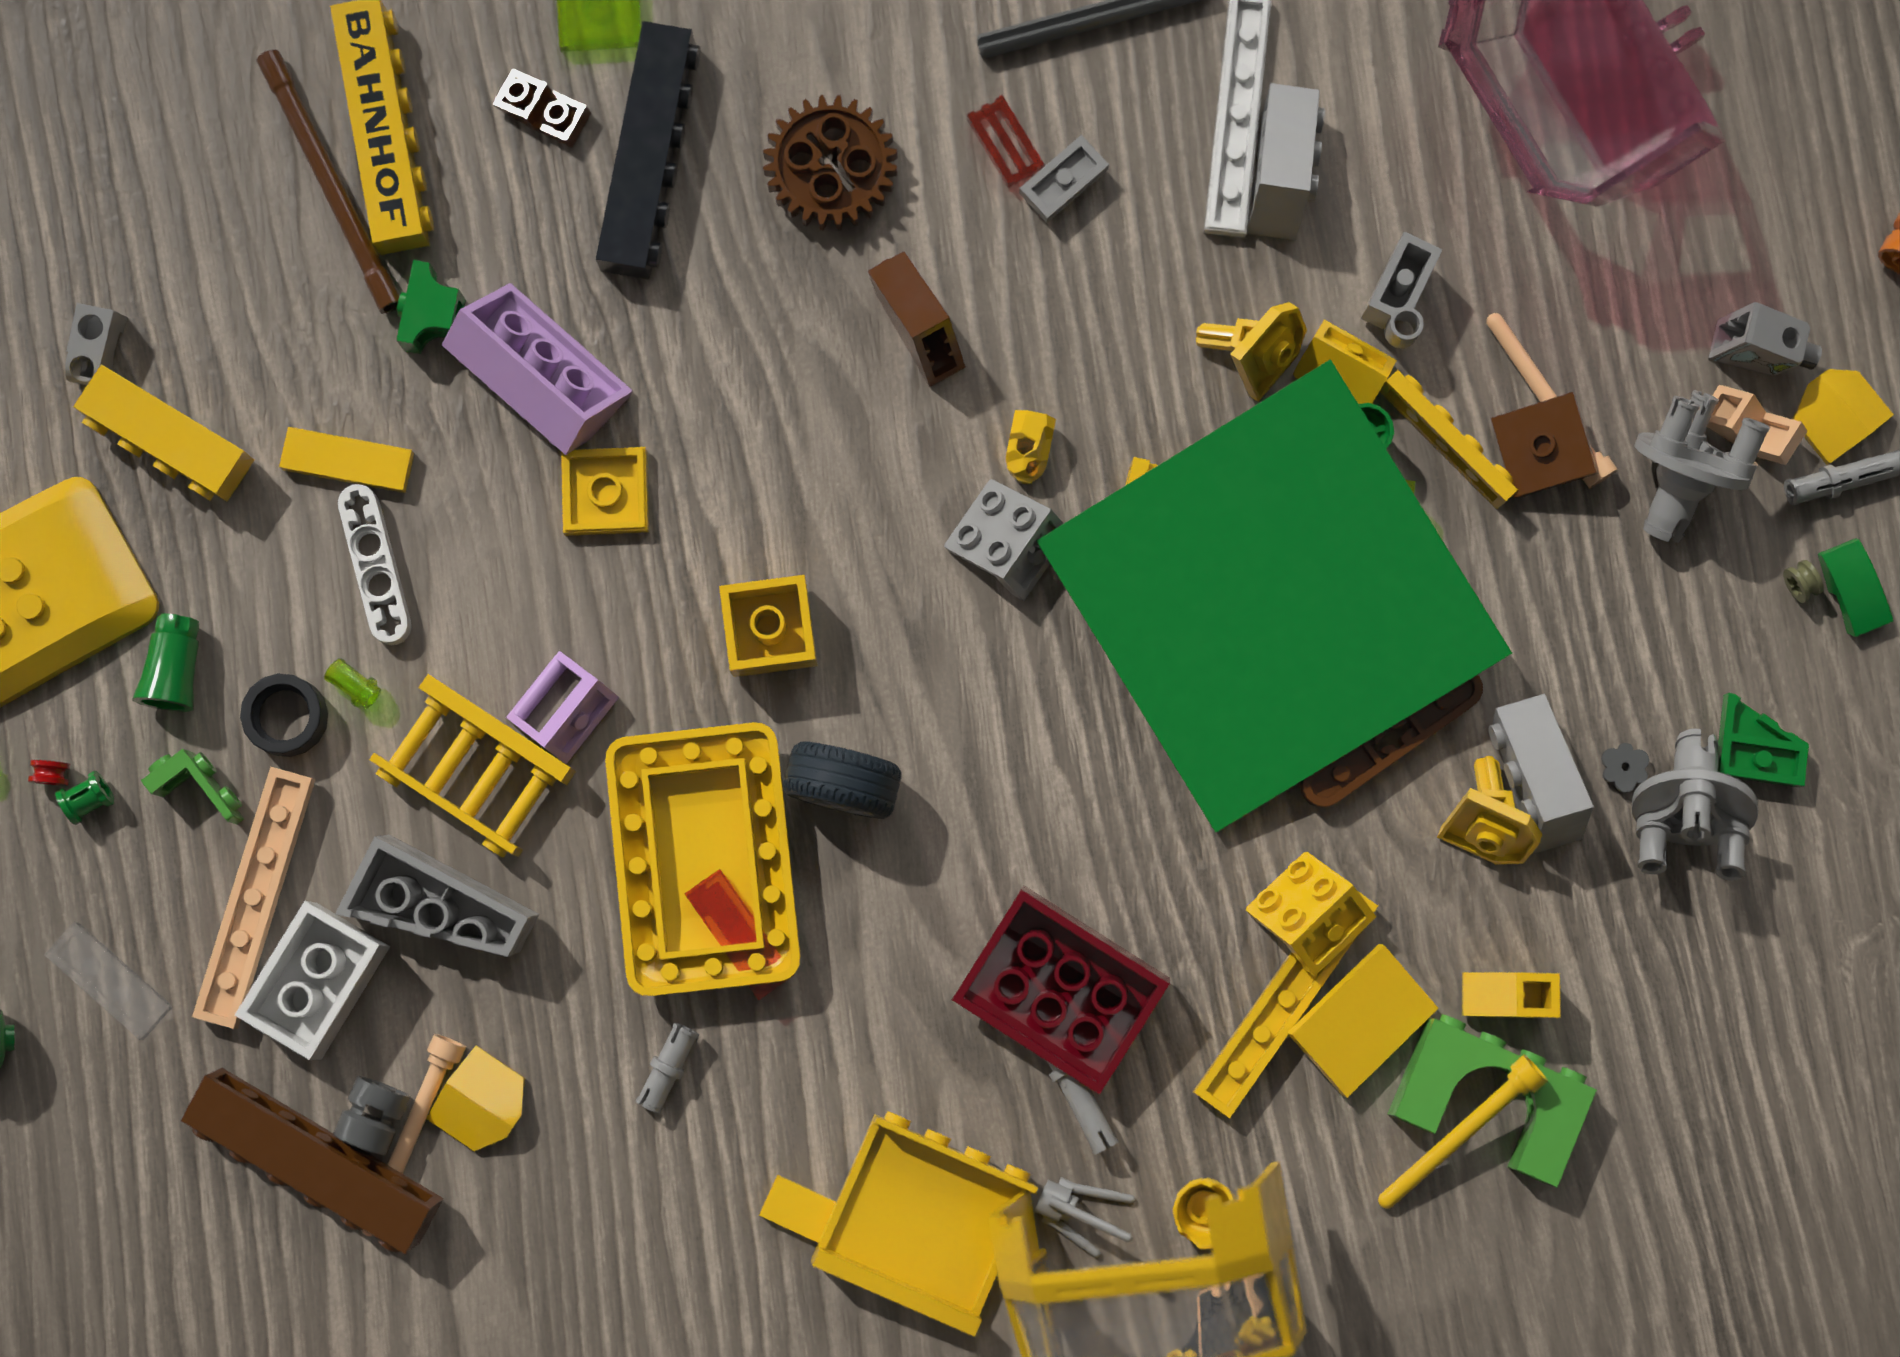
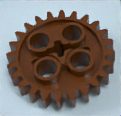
(860, 142)

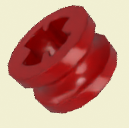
(49, 772)

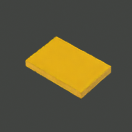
(1363, 1020)

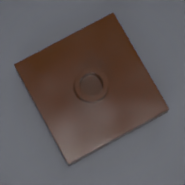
(1545, 445)

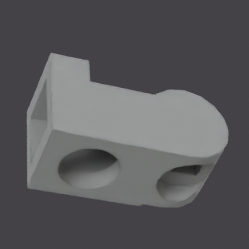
(92, 341)

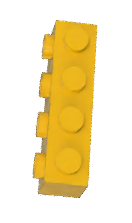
(163, 433)

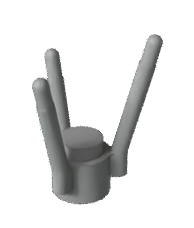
(1059, 1204)

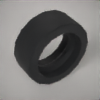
(251, 712)

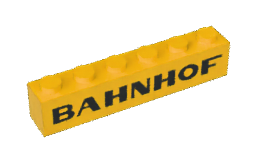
(380, 125)

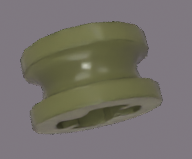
(1803, 581)

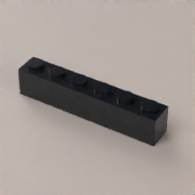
(647, 150)

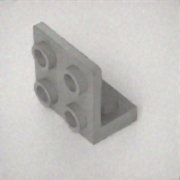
(1002, 537)

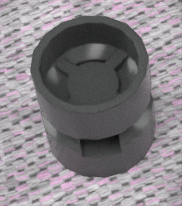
(365, 1129)

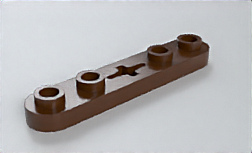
(1363, 763)

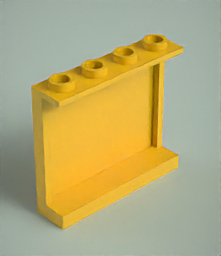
(919, 1222)

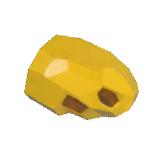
(1029, 445)

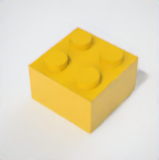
(768, 626)

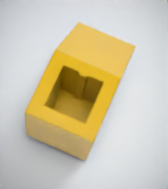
(1511, 994)

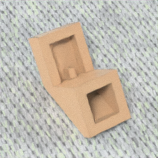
(1735, 405)

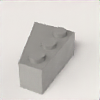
(1286, 161)

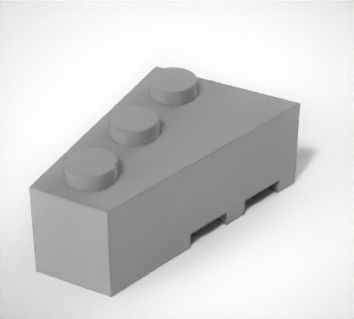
(1541, 770)

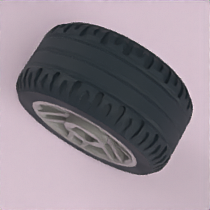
(842, 779)

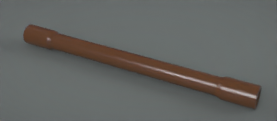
(284, 89)

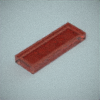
(732, 924)

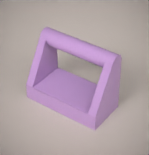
(575, 716)

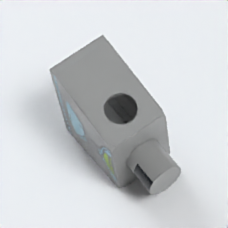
(1763, 341)

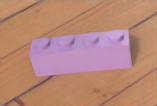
(536, 367)

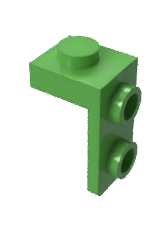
(172, 771)

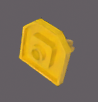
(1259, 347)
(1489, 822)

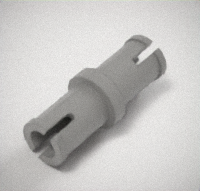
(667, 1067)

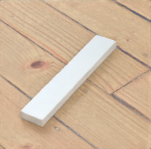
(1237, 118)

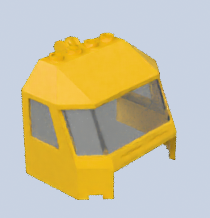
(1205, 1306)

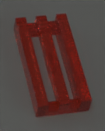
(988, 112)

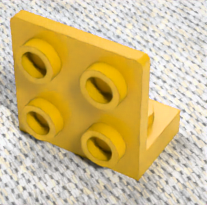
(1312, 911)

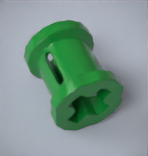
(84, 797)

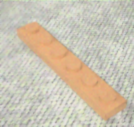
(254, 897)

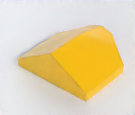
(1839, 412)
(479, 1101)

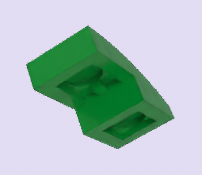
(1857, 587)

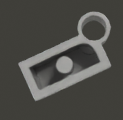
(1401, 288)

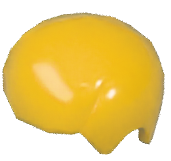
(1190, 1209)

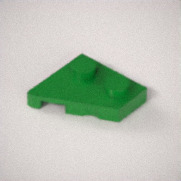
(1757, 748)

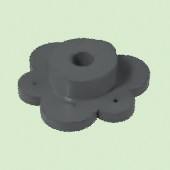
(1635, 762)

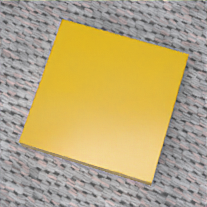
(605, 491)

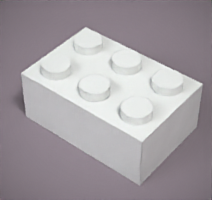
(312, 981)

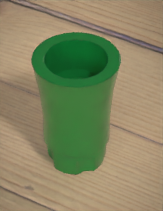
(170, 665)

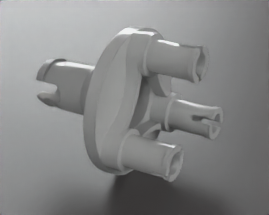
(1691, 466)
(1694, 808)

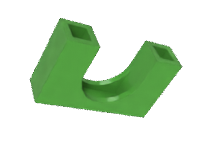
(1449, 1053)

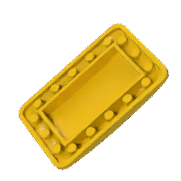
(64, 585)
(679, 815)

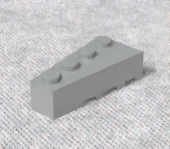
(424, 896)

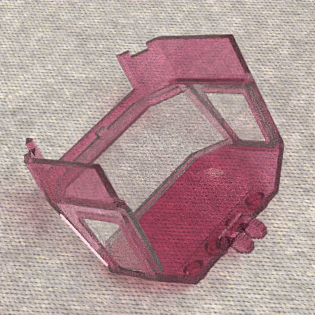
(1584, 92)

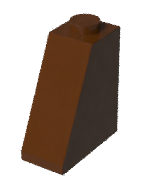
(917, 318)

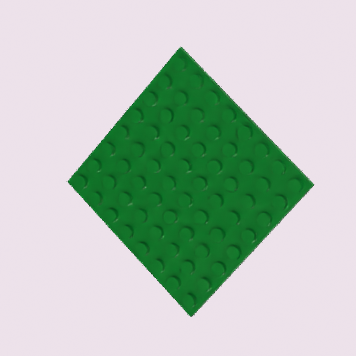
(1274, 596)

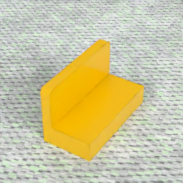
(1357, 362)

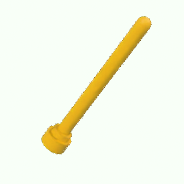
(1522, 1079)

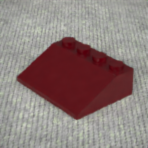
(1062, 989)

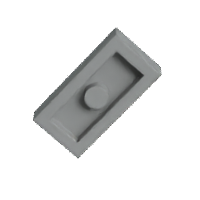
(1064, 178)

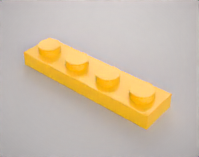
(1437, 427)

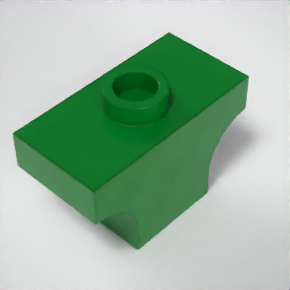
(426, 308)

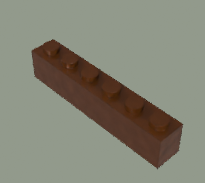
(311, 1161)

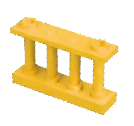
(475, 725)

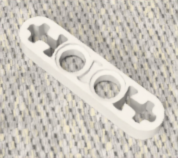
(379, 563)

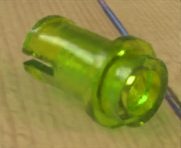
(352, 683)

